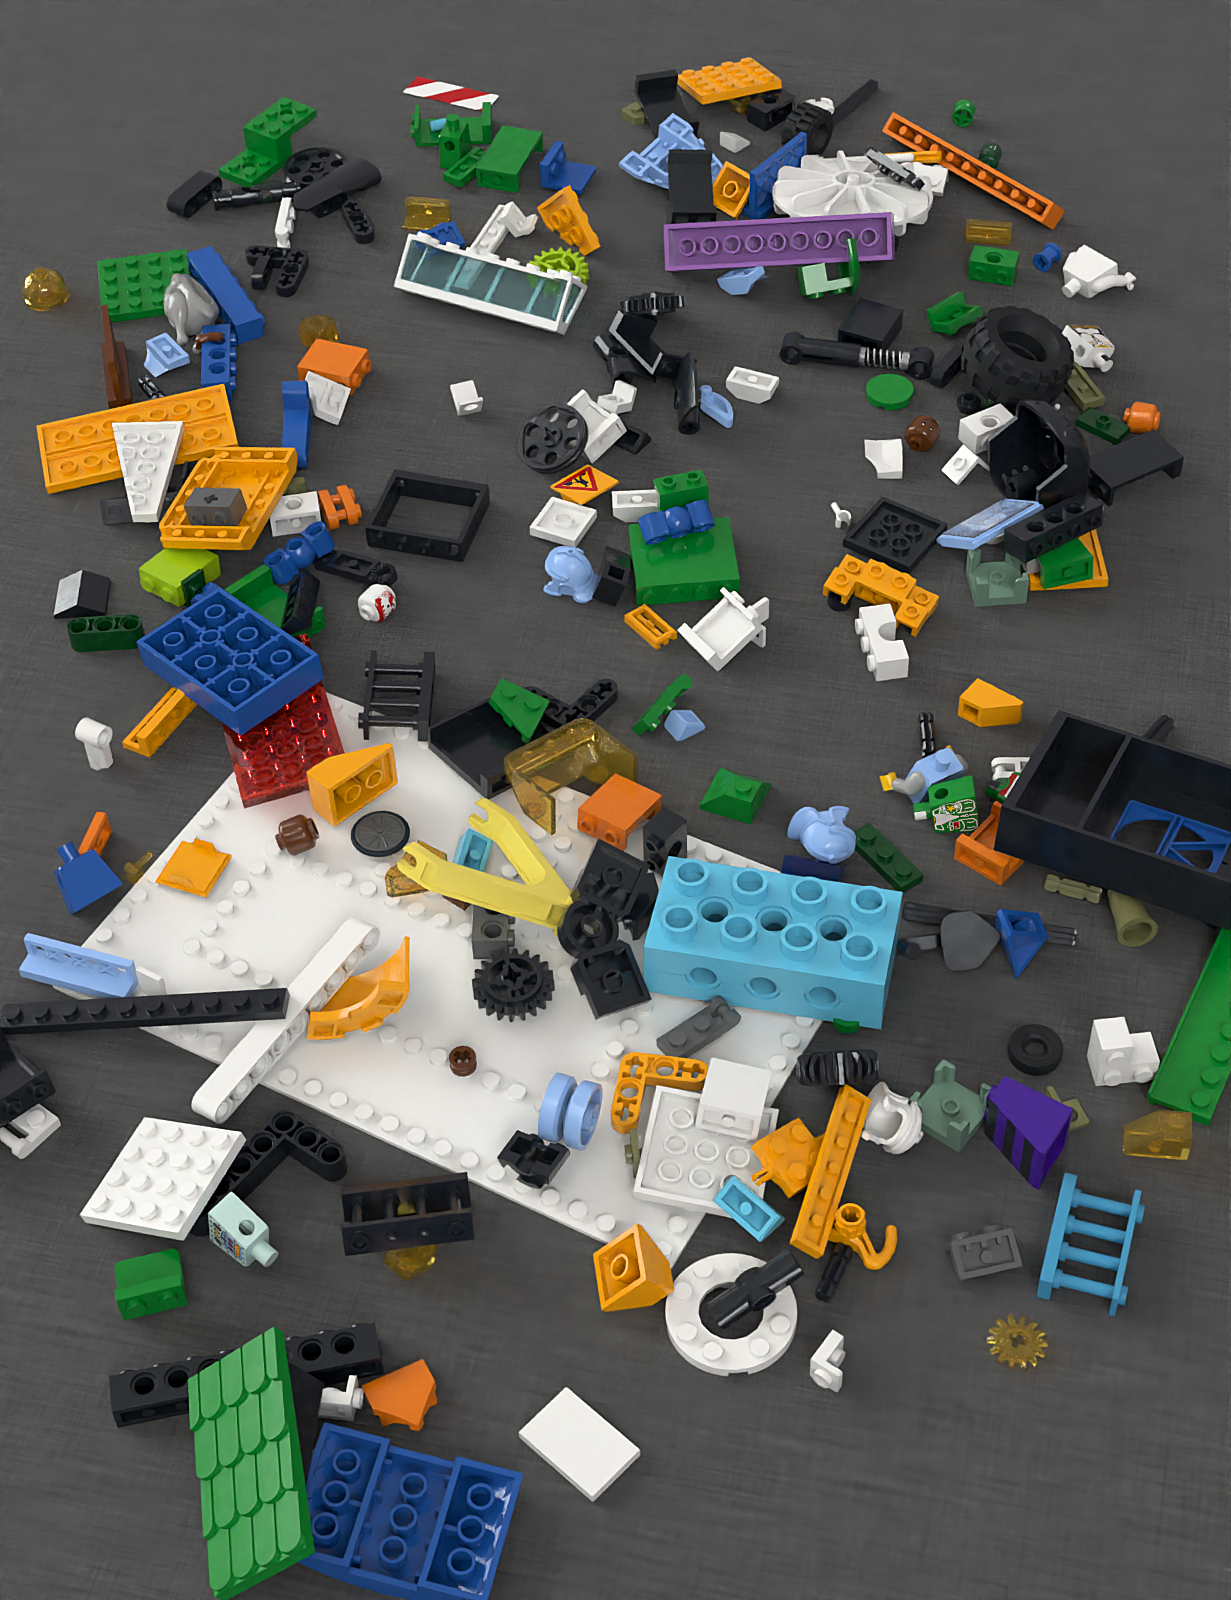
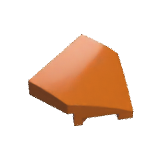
(402, 1395)

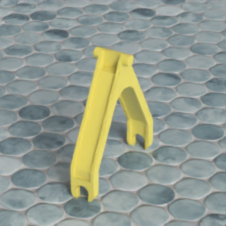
(539, 901)

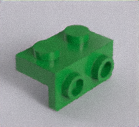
(952, 314)

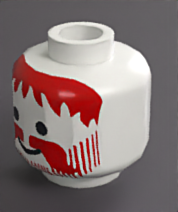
(377, 603)

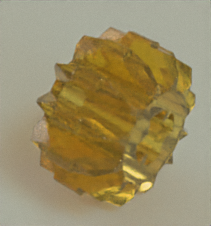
(317, 328)

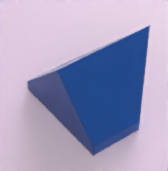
(1020, 936)

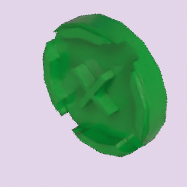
(889, 391)

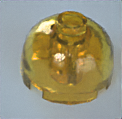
(43, 289)

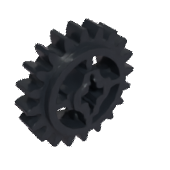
(653, 303)
(507, 984)

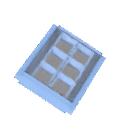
(988, 523)

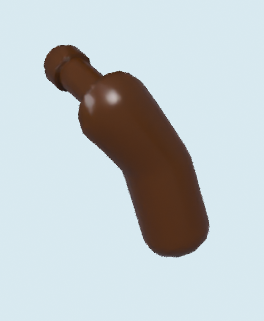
(210, 336)

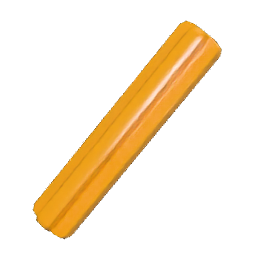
(925, 157)

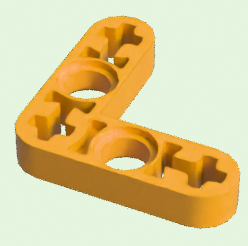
(647, 1075)

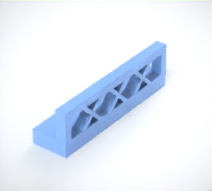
(78, 971)

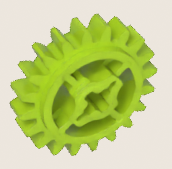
(564, 261)

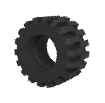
(814, 122)

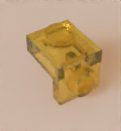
(411, 1261)

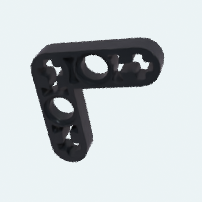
(291, 261)
(591, 696)

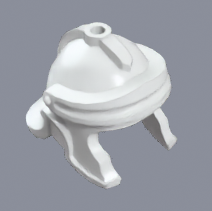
(892, 1120)

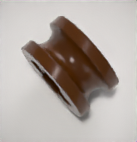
(462, 1053)

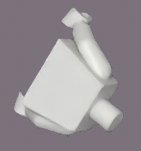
(1092, 273)

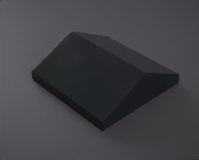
(82, 595)

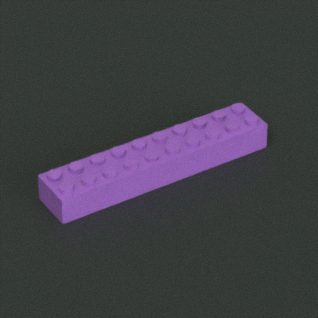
(778, 242)

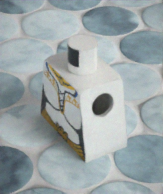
(1090, 346)

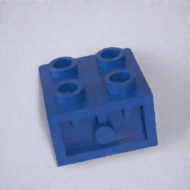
(558, 173)

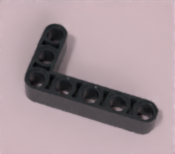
(277, 1147)

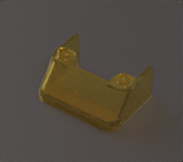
(562, 758)

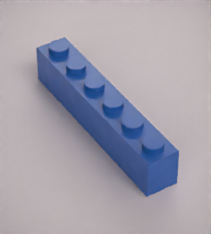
(233, 302)

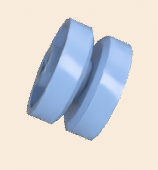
(570, 1111)

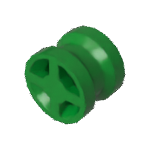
(963, 119)

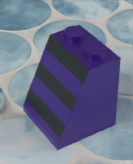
(1027, 1128)

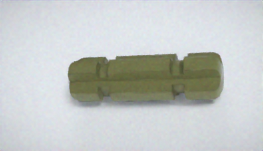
(1073, 888)

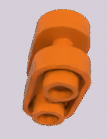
(346, 499)

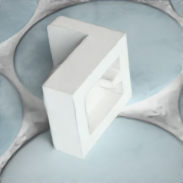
(826, 1361)
(340, 1404)

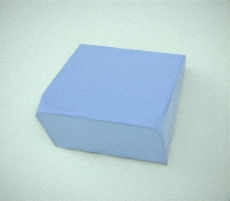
(683, 724)

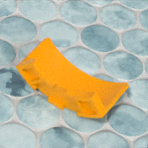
(364, 999)

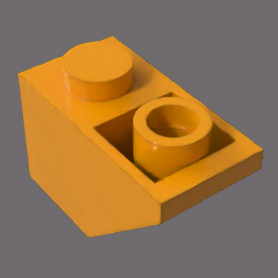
(989, 706)

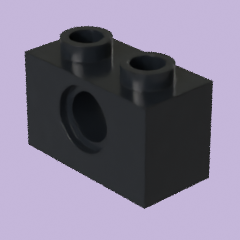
(770, 109)
(664, 837)

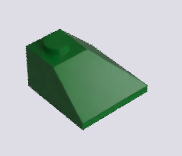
(735, 795)

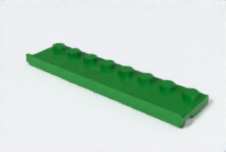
(1200, 1050)

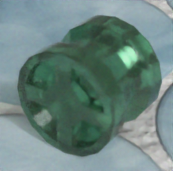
(990, 150)

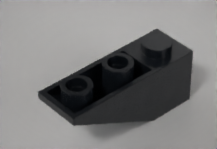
(612, 576)

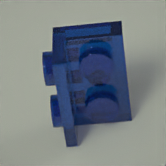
(808, 867)

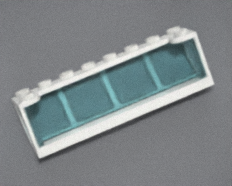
(489, 284)

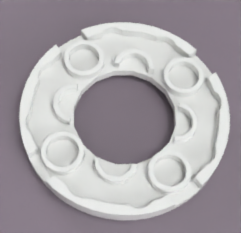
(710, 1351)

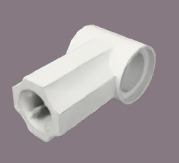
(96, 742)

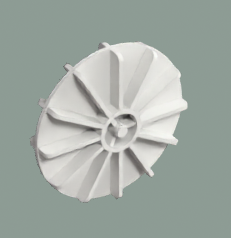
(849, 189)

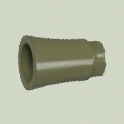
(1131, 919)

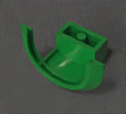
(813, 278)

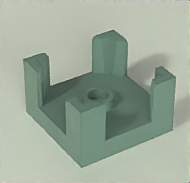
(996, 581)
(949, 1109)

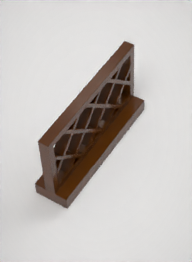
(114, 365)

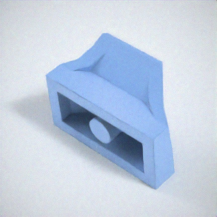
(741, 279)
(164, 355)

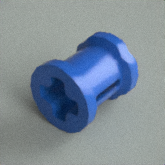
(1050, 254)

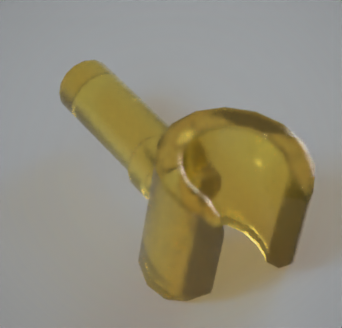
(134, 871)

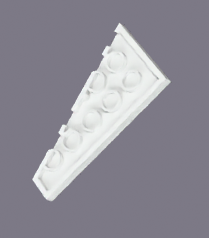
(147, 462)

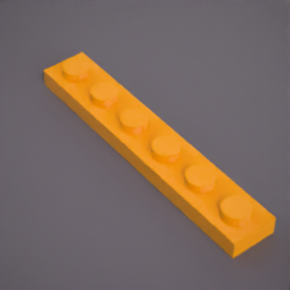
(830, 1172)

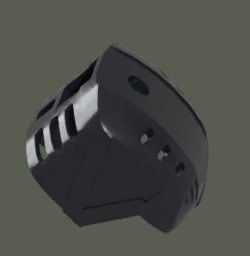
(1055, 464)

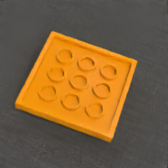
(728, 81)

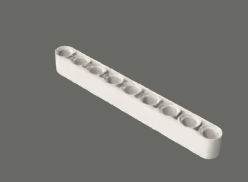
(272, 1038)

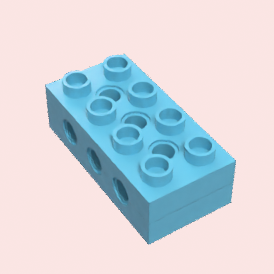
(773, 941)

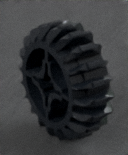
(837, 1067)

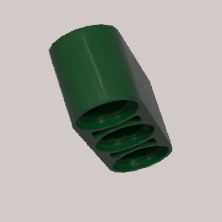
(105, 633)

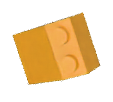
(351, 781)

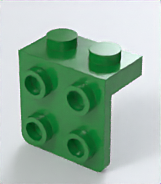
(150, 1284)

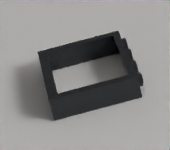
(432, 489)

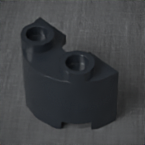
(533, 1159)

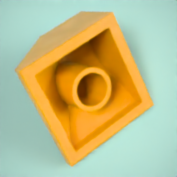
(731, 189)
(632, 1271)

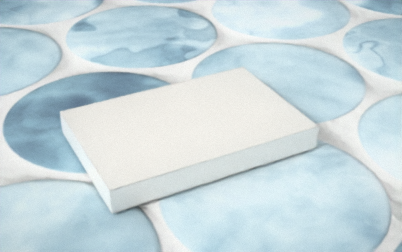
(579, 1444)

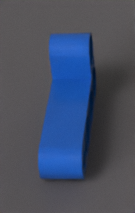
(297, 419)

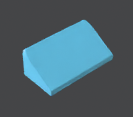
(472, 850)
(748, 1208)

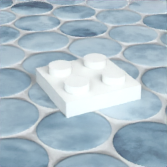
(563, 522)

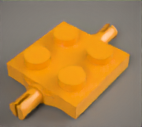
(787, 1157)

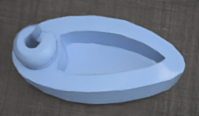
(716, 406)

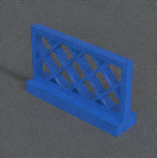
(763, 205)

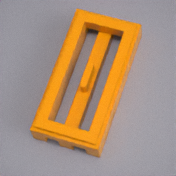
(646, 628)

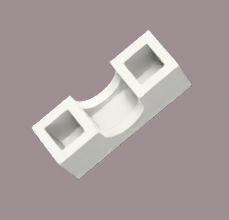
(877, 629)

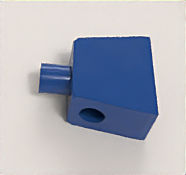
(83, 877)

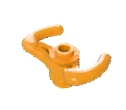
(850, 1229)

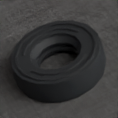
(1039, 1034)

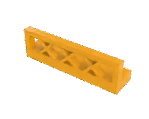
(159, 723)

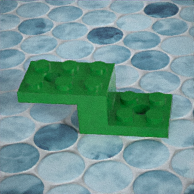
(267, 142)

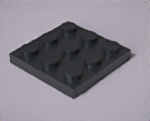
(894, 535)

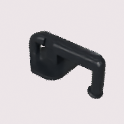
(963, 939)

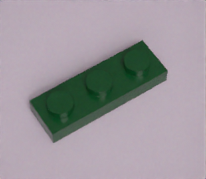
(886, 859)

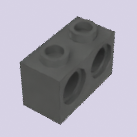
(491, 932)

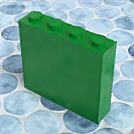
(684, 567)

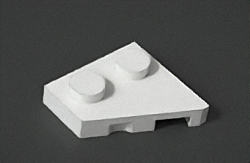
(327, 397)

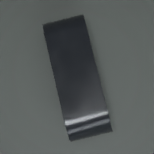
(194, 194)

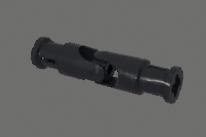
(246, 196)

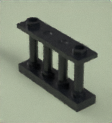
(421, 705)
(401, 1198)

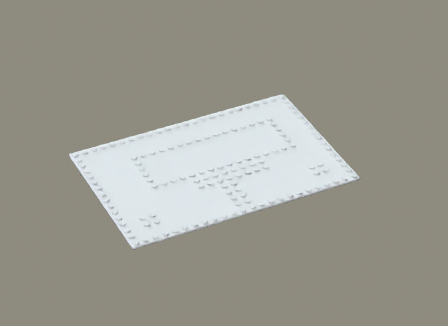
(396, 1080)

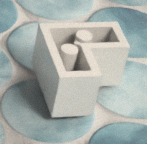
(1120, 1056)

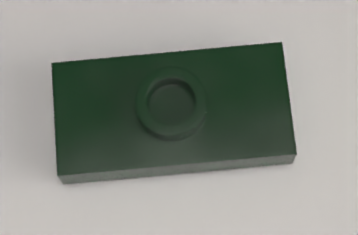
(1103, 425)

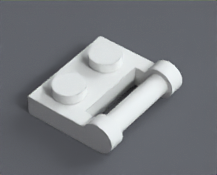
(35, 1125)

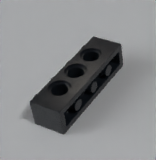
(1052, 527)

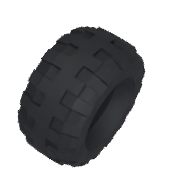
(1016, 356)

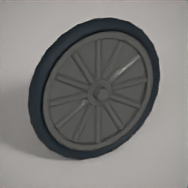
(380, 833)

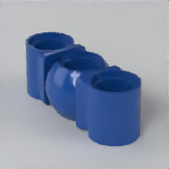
(676, 522)
(299, 552)

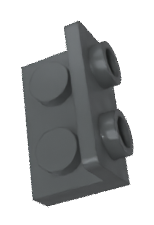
(984, 1253)

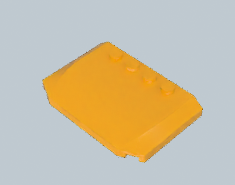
(260, 475)

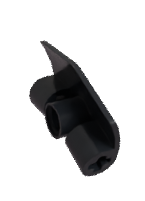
(621, 362)
(687, 396)

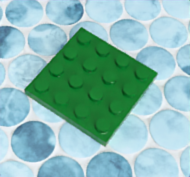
(137, 284)

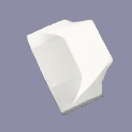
(751, 385)
(886, 457)
(633, 504)

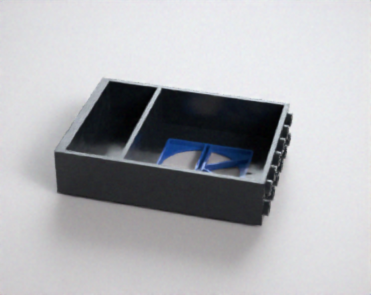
(1096, 780)

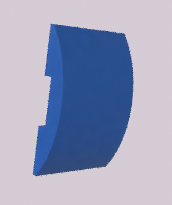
(406, 1517)

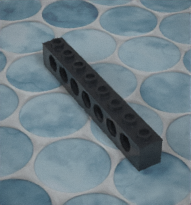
(166, 1401)

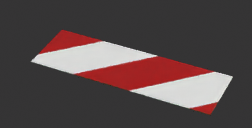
(449, 93)

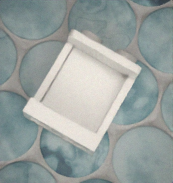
(602, 427)
(723, 630)
(733, 1099)

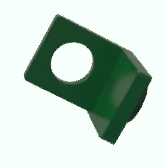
(193, 585)

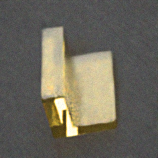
(426, 213)
(988, 232)

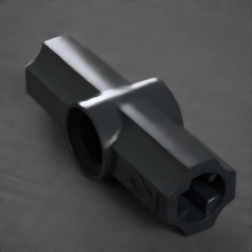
(755, 1289)

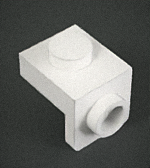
(516, 221)
(620, 400)

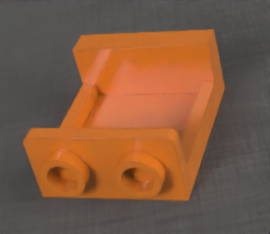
(336, 362)
(617, 810)
(979, 853)

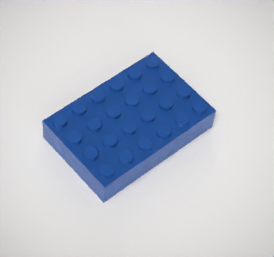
(230, 660)

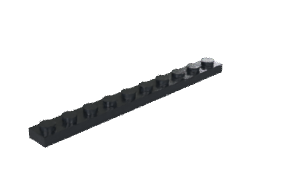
(145, 1011)

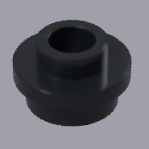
(968, 403)

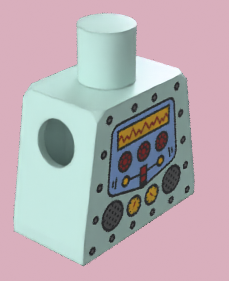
(240, 1232)

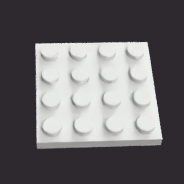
(691, 1164)
(163, 1178)

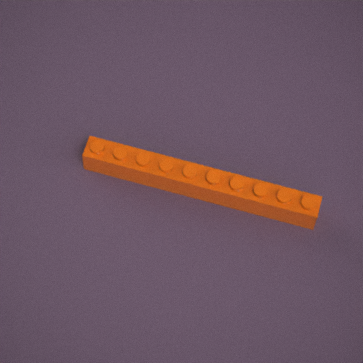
(975, 172)

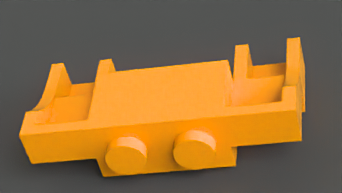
(883, 585)

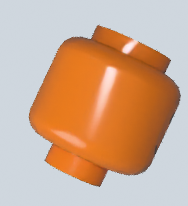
(1142, 417)

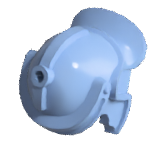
(570, 574)
(823, 833)

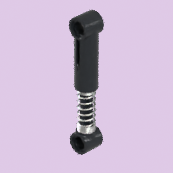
(798, 348)

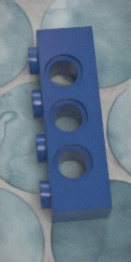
(218, 359)

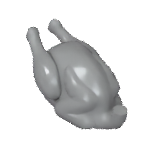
(188, 308)

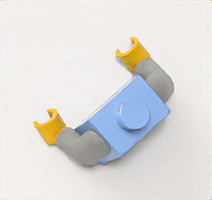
(931, 770)

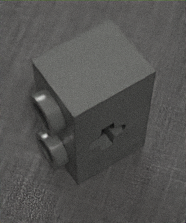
(215, 507)

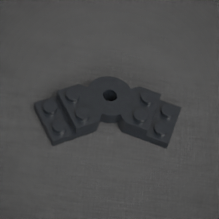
(602, 899)

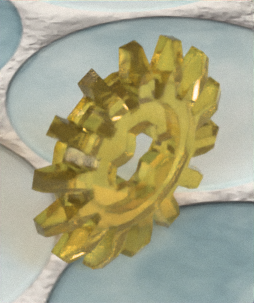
(1021, 1353)

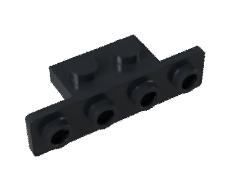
(118, 509)

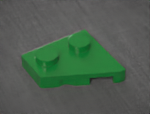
(518, 707)

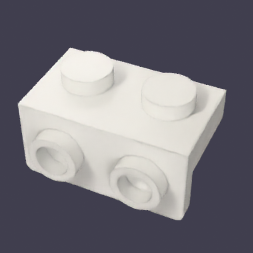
(937, 175)

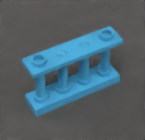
(1058, 1249)

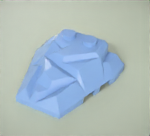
(652, 162)

